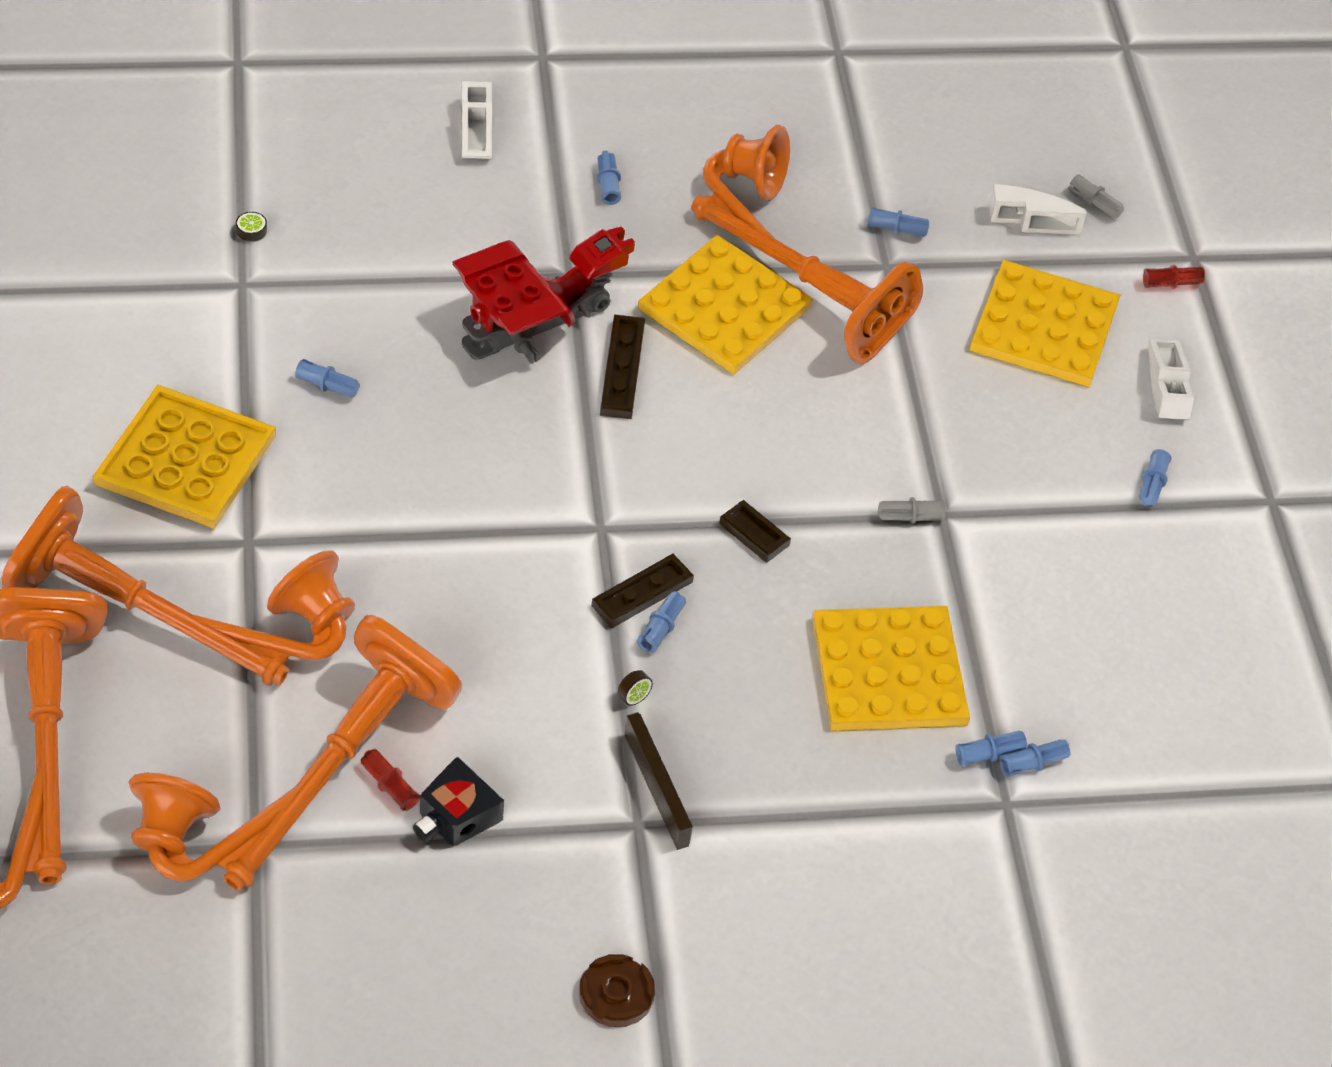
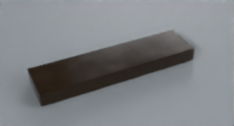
(622, 367)
(658, 781)

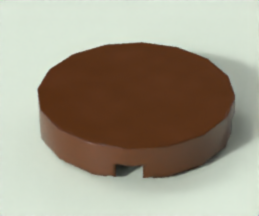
(617, 990)

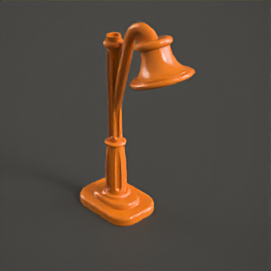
(876, 311)
(304, 590)
(44, 621)
(175, 804)

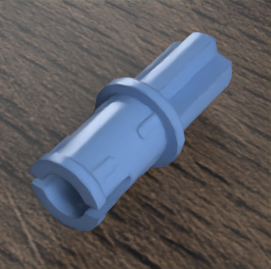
(609, 178)
(898, 222)
(327, 378)
(1154, 477)
(661, 622)
(990, 747)
(1034, 757)

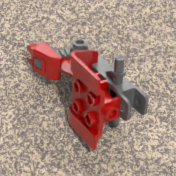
(519, 303)

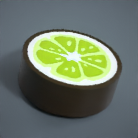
(251, 226)
(635, 687)

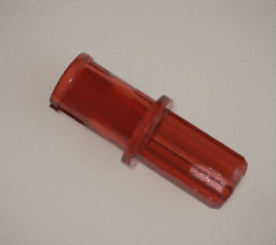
(1173, 276)
(390, 779)

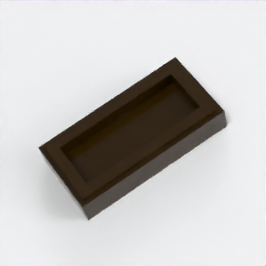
(755, 531)

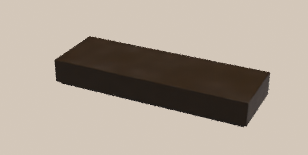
(642, 590)

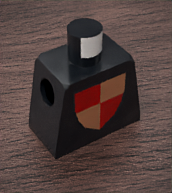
(457, 805)

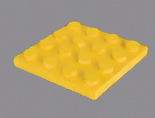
(725, 304)
(1045, 323)
(185, 456)
(890, 668)

